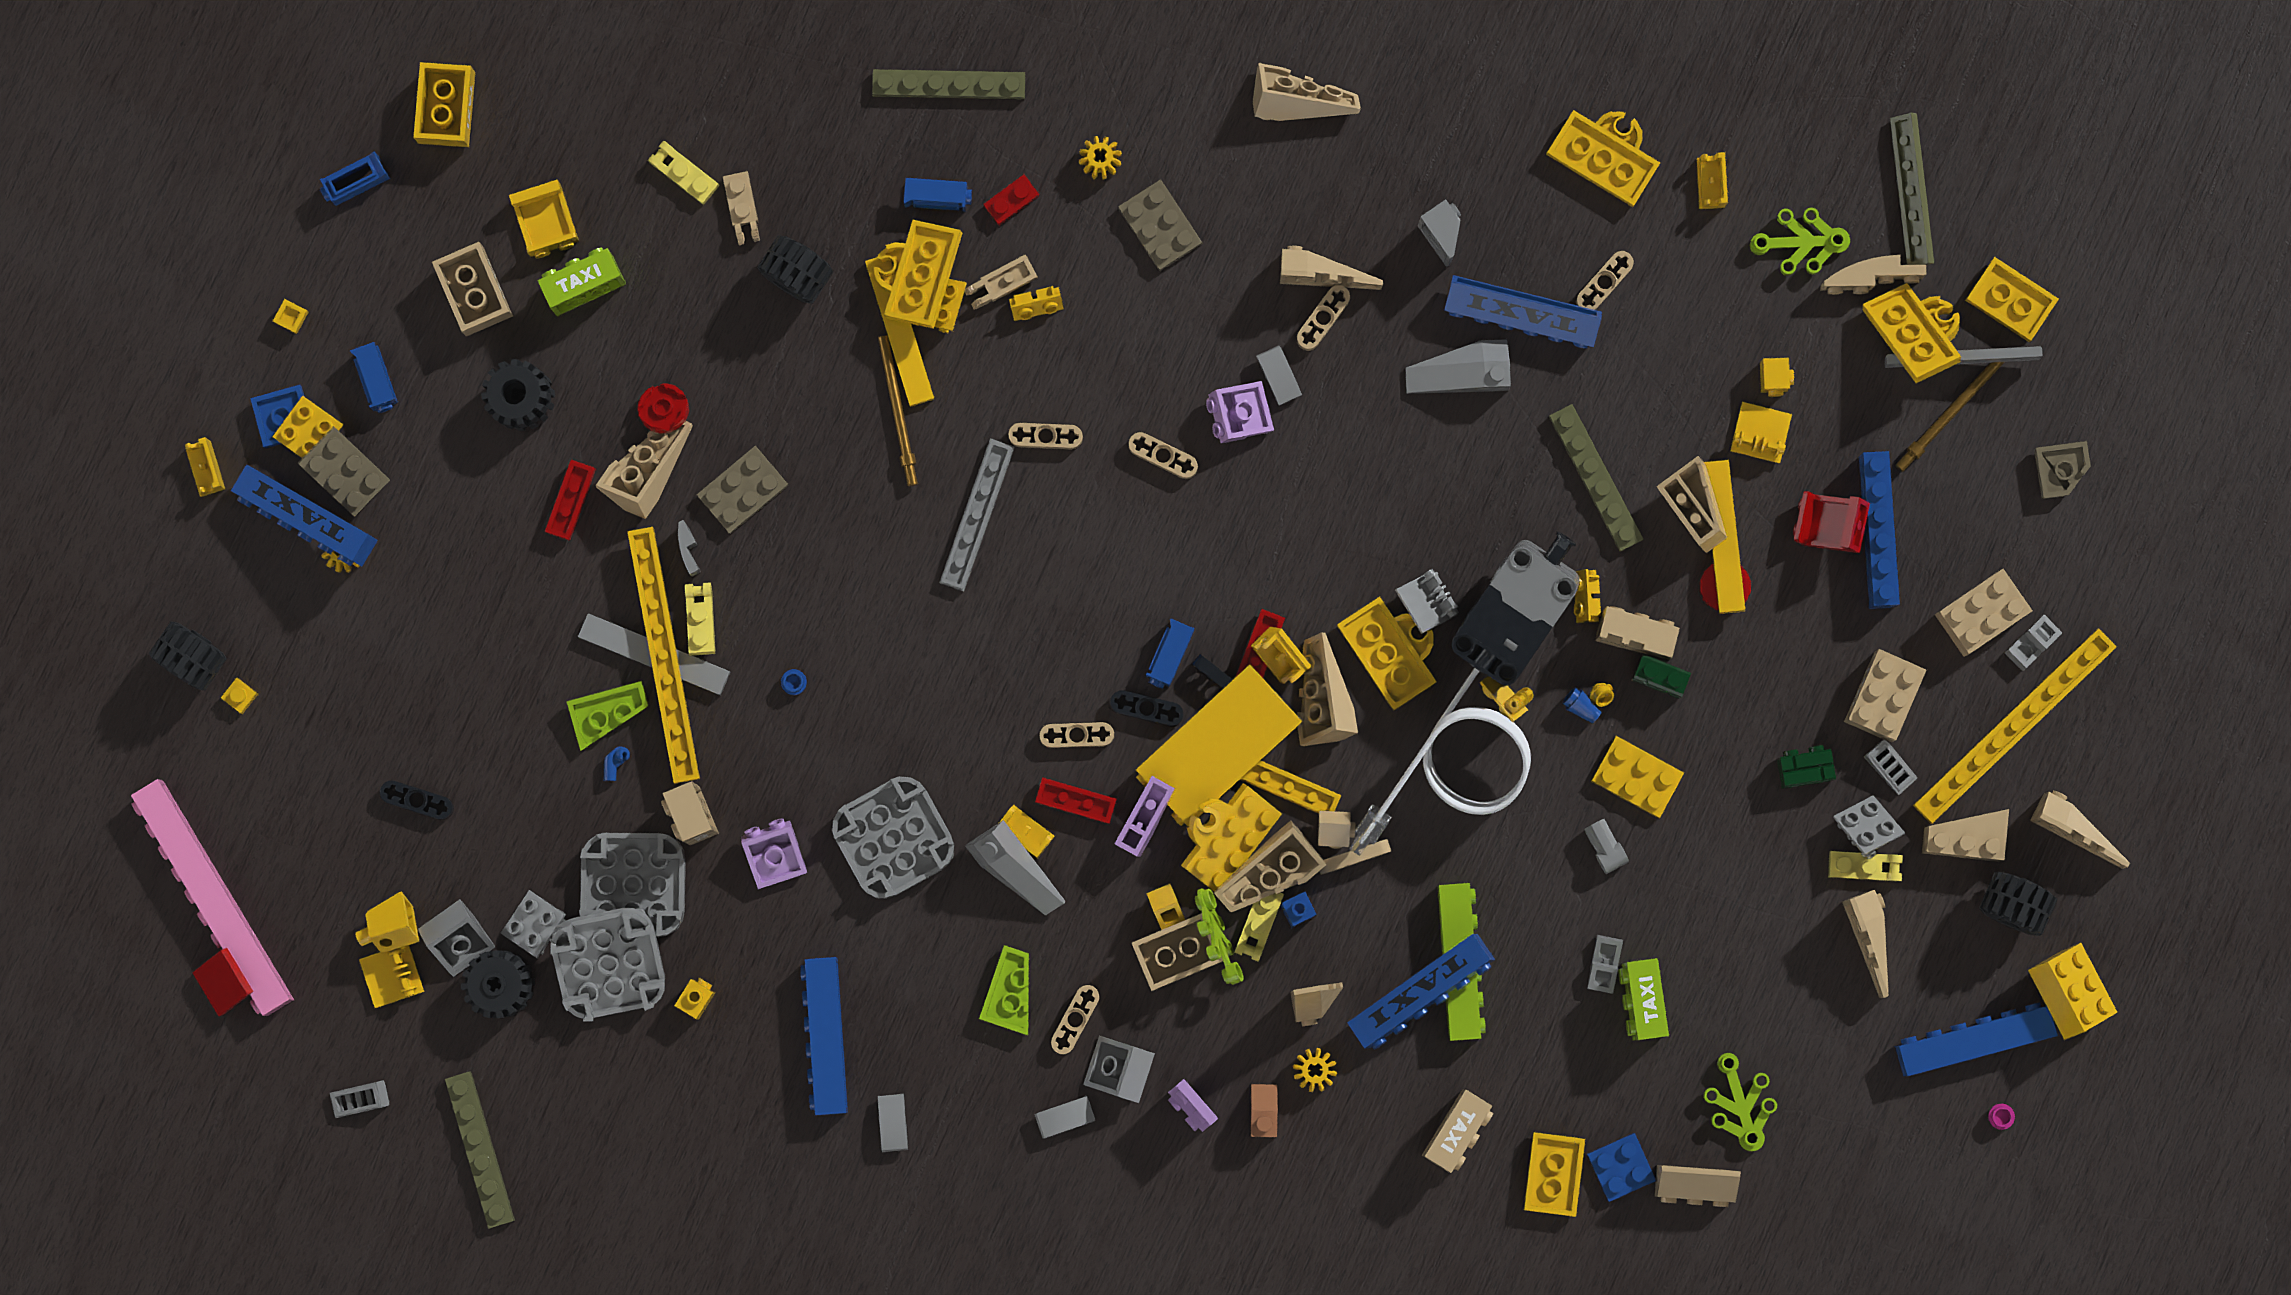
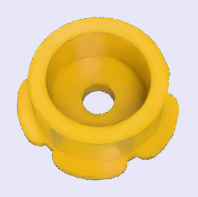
(1602, 694)

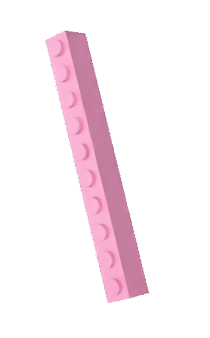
(210, 895)

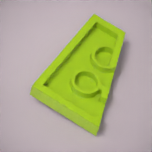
(603, 711)
(1009, 992)

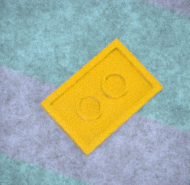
(2012, 299)
(1637, 777)
(1554, 1174)

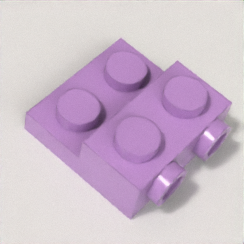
(1239, 412)
(773, 853)
(1198, 1112)

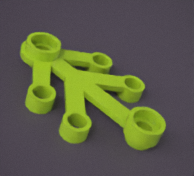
(1804, 241)
(1214, 925)
(1741, 1105)

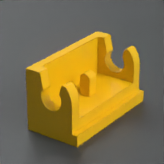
(1712, 181)
(204, 467)
(1280, 655)
(1028, 831)

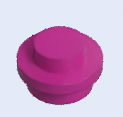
(2001, 1116)

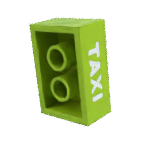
(581, 281)
(1643, 999)

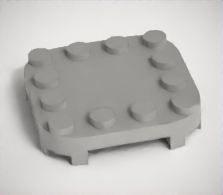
(893, 837)
(635, 873)
(608, 963)

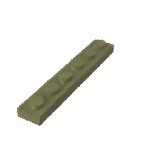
(948, 84)
(1912, 189)
(1596, 478)
(479, 1149)

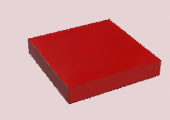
(222, 982)

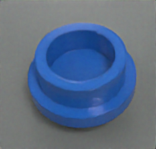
(793, 682)

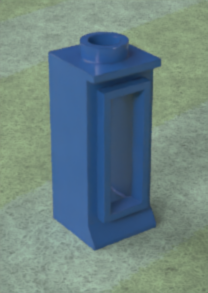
(937, 194)
(337, 197)
(374, 377)
(1169, 654)
(1298, 909)

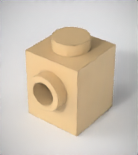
(1335, 829)

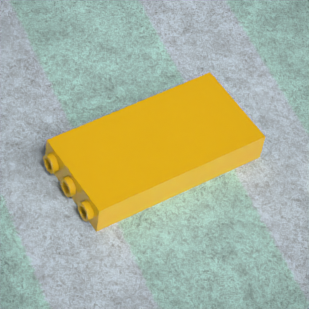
(1220, 744)

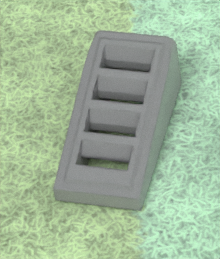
(1884, 773)
(375, 1094)

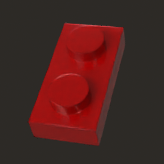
(1011, 200)

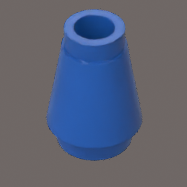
(1580, 705)

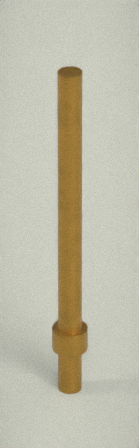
(1917, 448)
(908, 458)

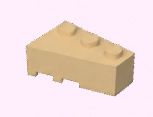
(1695, 504)
(1637, 632)
(1971, 838)

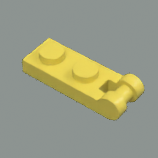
(684, 173)
(700, 620)
(1855, 866)
(1259, 925)

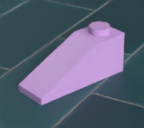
(1145, 817)

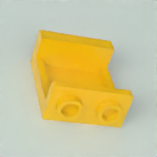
(544, 219)

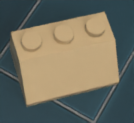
(1696, 1185)

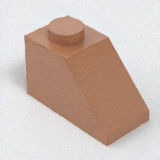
(1263, 1110)

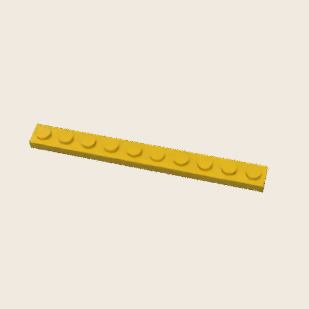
(663, 655)
(2014, 726)

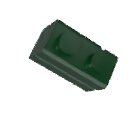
(1661, 676)
(1806, 768)

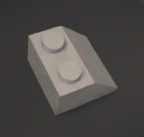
(1441, 229)
(455, 937)
(1119, 1069)

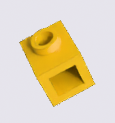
(1775, 376)
(1165, 906)
(695, 998)

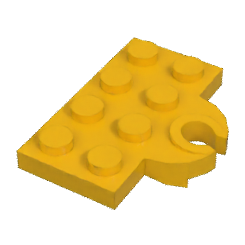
(1605, 154)
(918, 272)
(1915, 330)
(1389, 651)
(1228, 836)

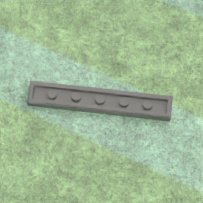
(1985, 356)
(977, 515)
(636, 648)

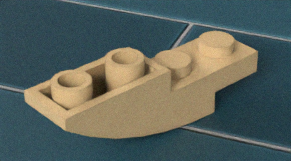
(1862, 275)

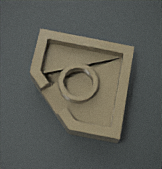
(2061, 468)

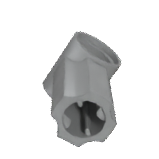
(1608, 851)

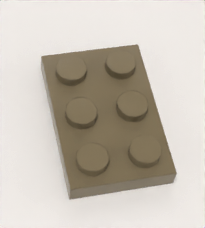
(1160, 225)
(343, 471)
(742, 490)

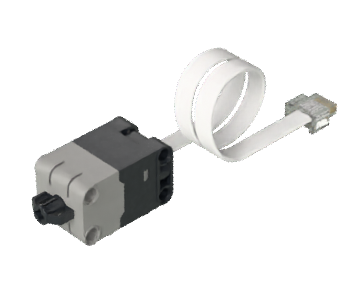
(1499, 641)

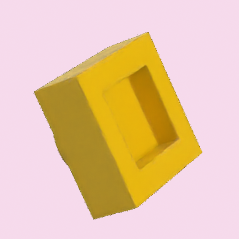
(290, 316)
(239, 695)

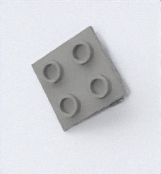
(1427, 601)
(1868, 826)
(533, 924)

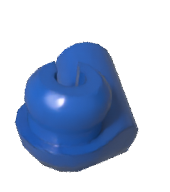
(614, 760)

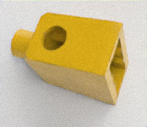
(390, 925)

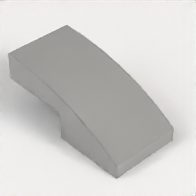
(1279, 375)
(687, 542)
(2033, 642)
(1604, 964)
(1065, 1117)
(892, 1123)

